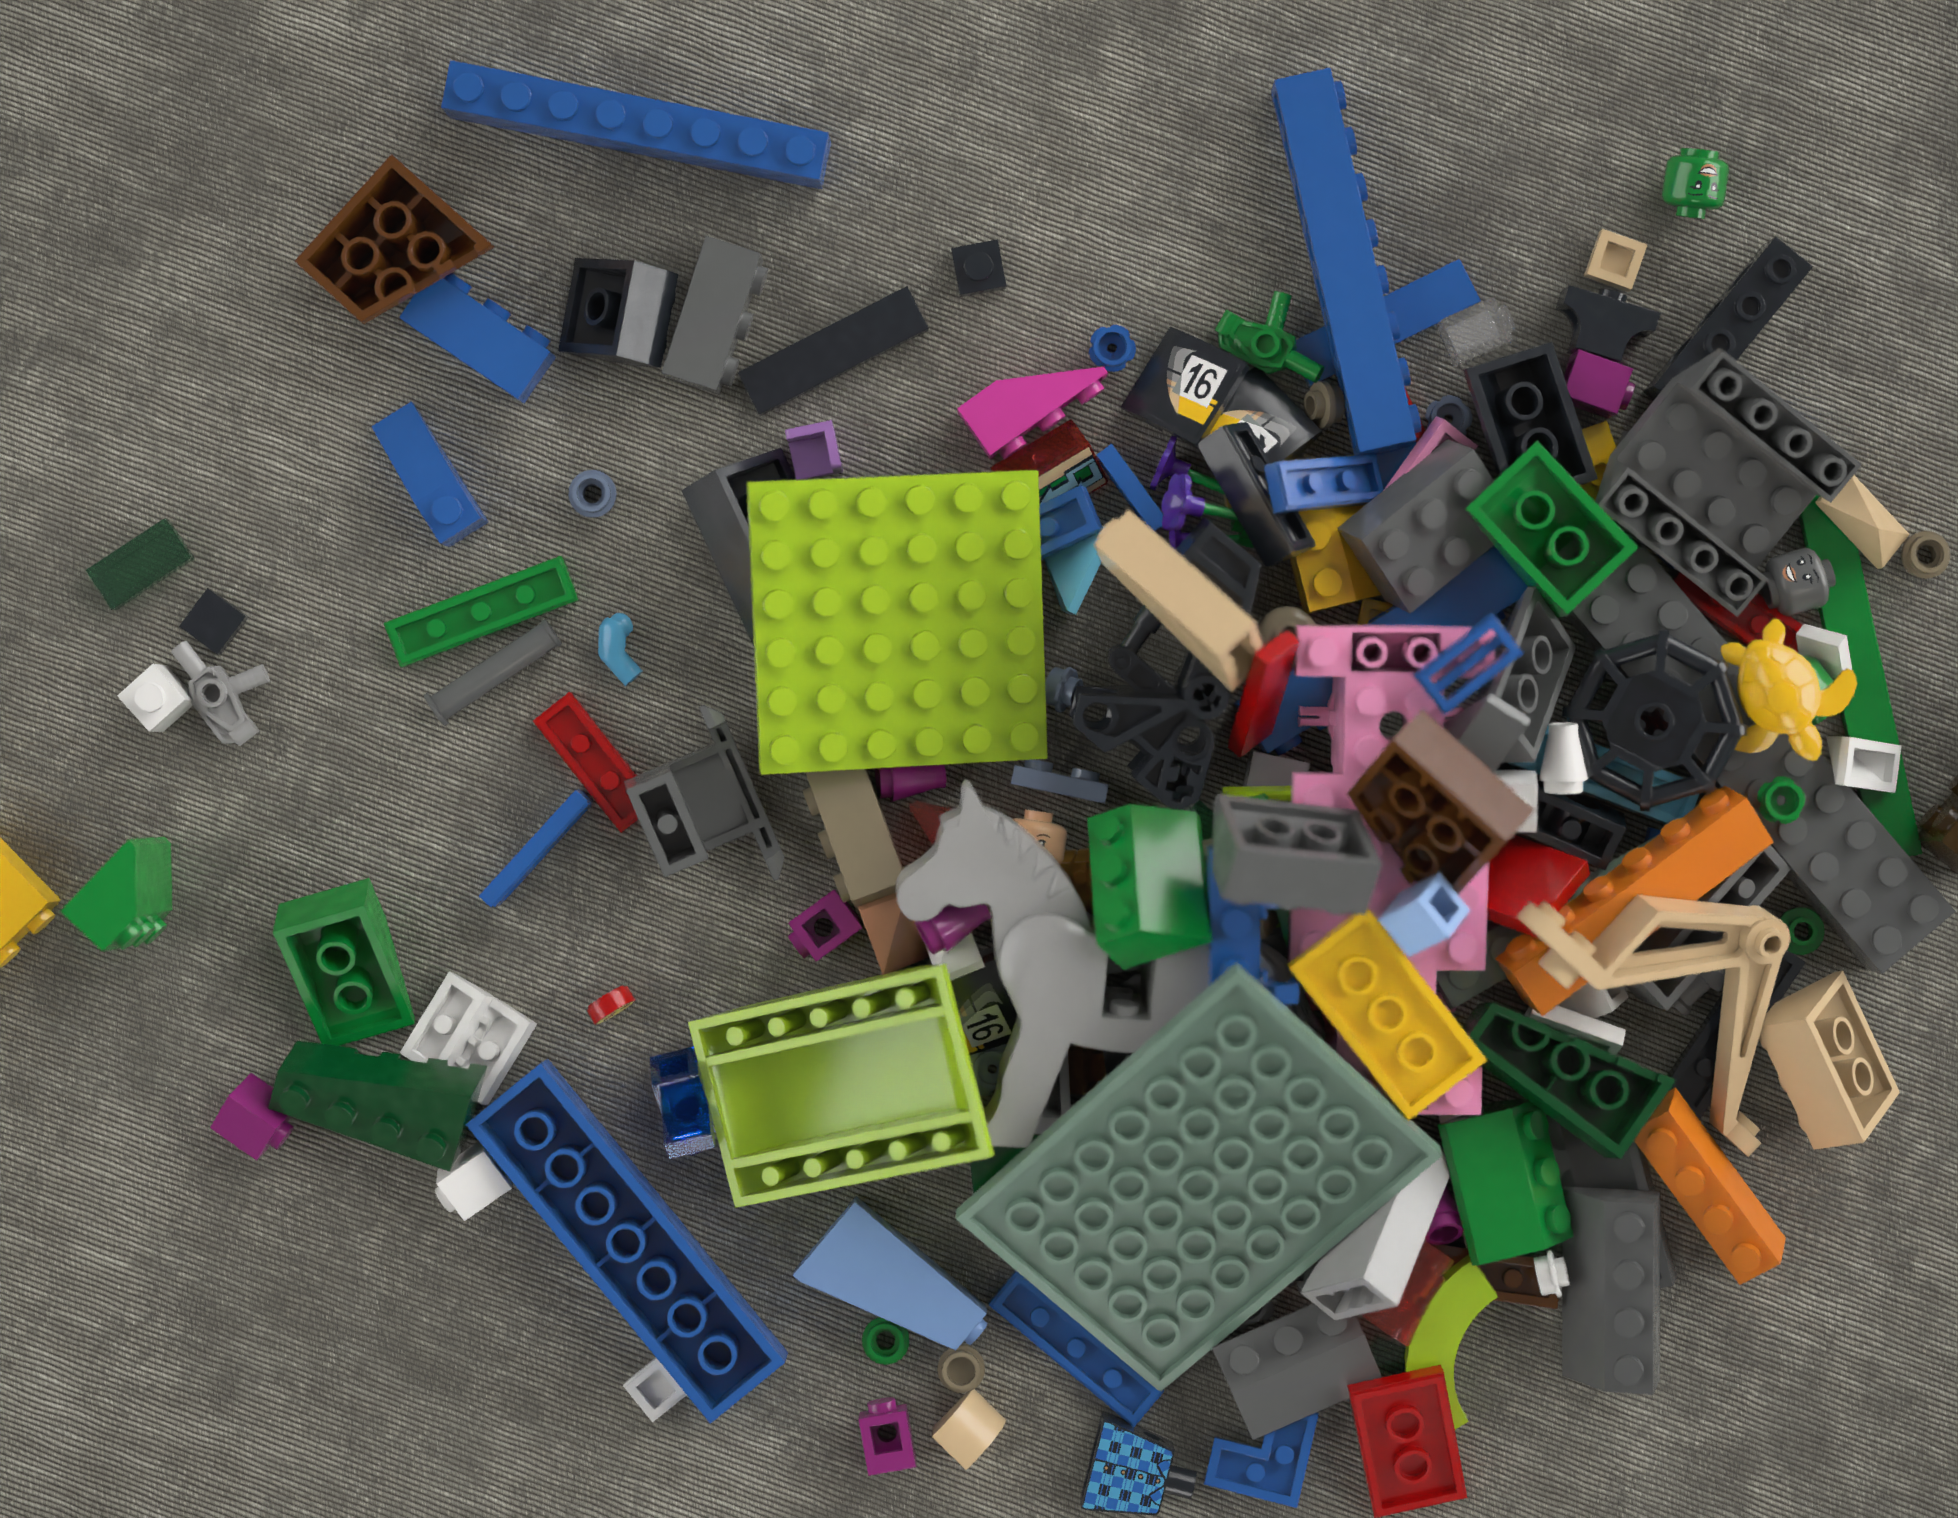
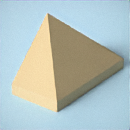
(1865, 522)

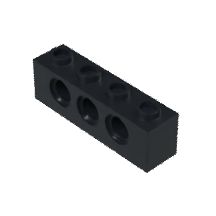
(1739, 311)
(1576, 824)

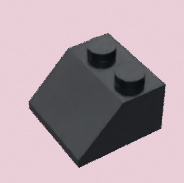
(618, 311)

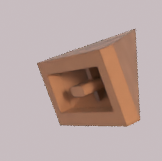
(892, 934)

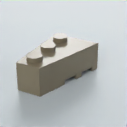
(854, 834)

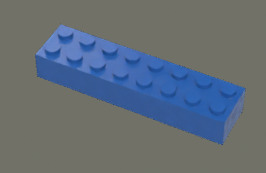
(628, 1240)

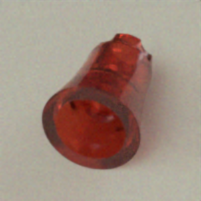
(1422, 1286)

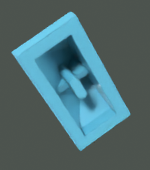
(1073, 573)

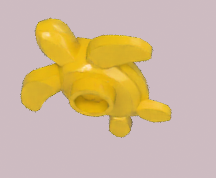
(1783, 693)

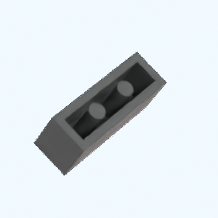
(715, 316)

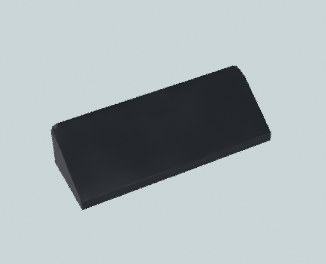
(1239, 469)

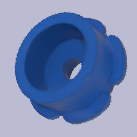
(1112, 335)

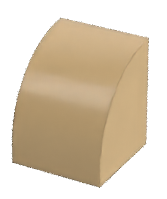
(968, 1428)

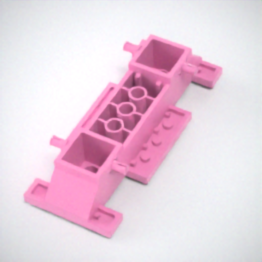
(1371, 678)

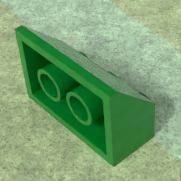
(1148, 883)
(126, 896)
(1505, 1181)

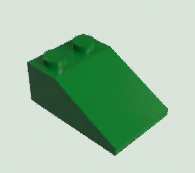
(1550, 530)
(344, 963)

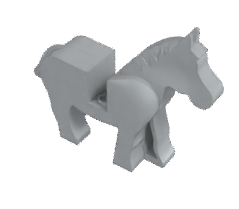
(1049, 962)

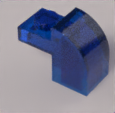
(682, 1103)

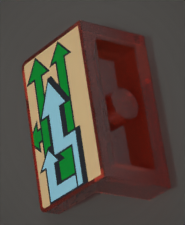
(1062, 462)

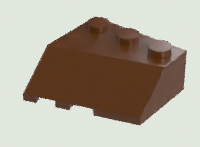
(389, 243)
(1437, 804)

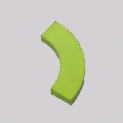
(1445, 1322)

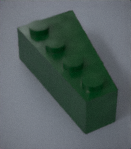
(1576, 1084)

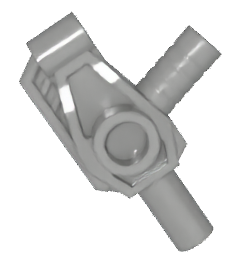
(217, 696)

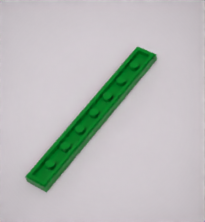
(1870, 710)

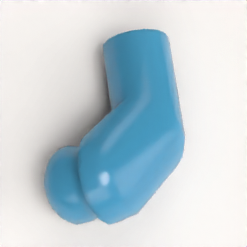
(612, 647)

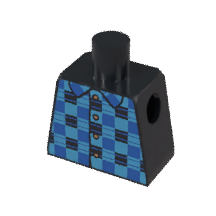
(1132, 1470)

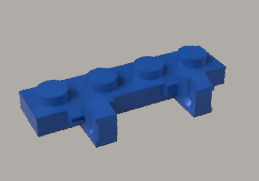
(1237, 939)

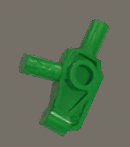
(1266, 345)

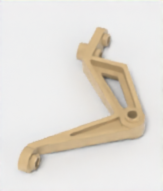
(1748, 952)

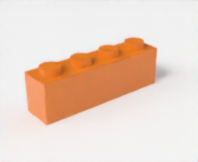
(1710, 1189)

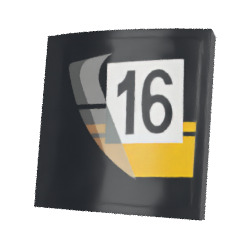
(1185, 386)
(1273, 417)
(984, 1007)

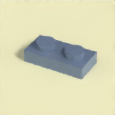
(1039, 776)

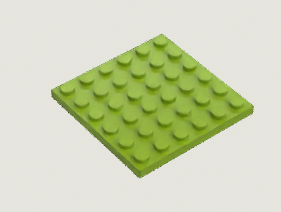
(897, 621)

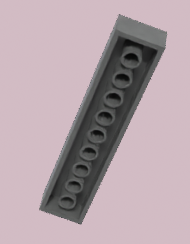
(1836, 845)

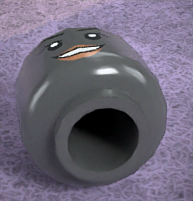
(1797, 582)

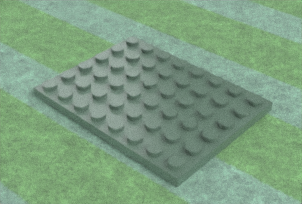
(1198, 1179)

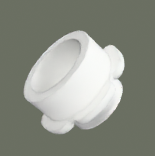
(1551, 1274)

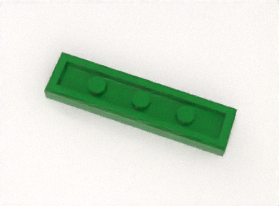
(481, 611)

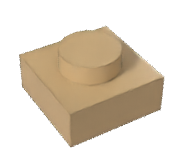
(1615, 260)

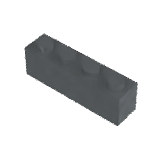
(1744, 887)

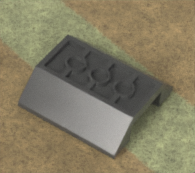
(1719, 476)

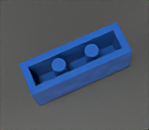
(480, 336)

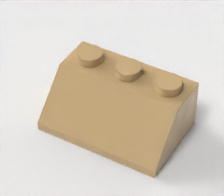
(1829, 1062)

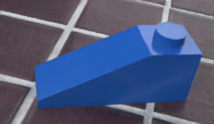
(429, 476)

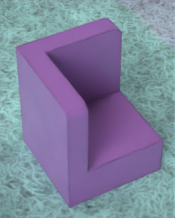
(814, 450)

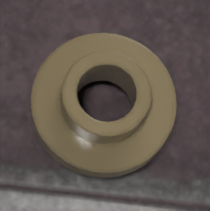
(1324, 404)
(1939, 554)

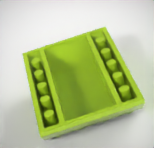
(841, 1085)

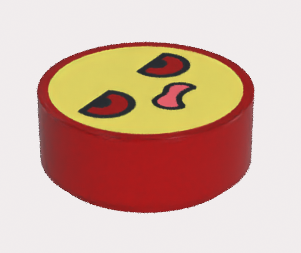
(610, 1004)

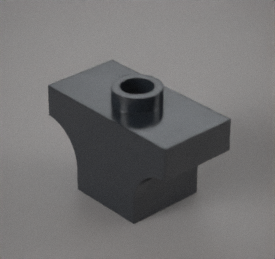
(1604, 321)

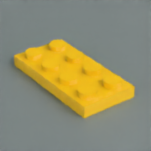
(1386, 1012)

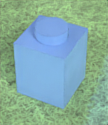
(1424, 914)

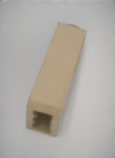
(1180, 598)

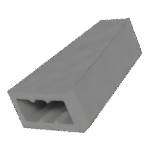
(1376, 1259)

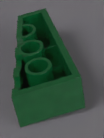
(381, 1099)

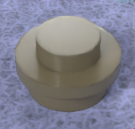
(961, 1369)

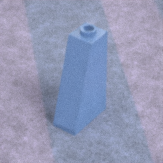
(887, 1275)

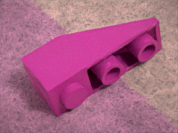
(1016, 406)

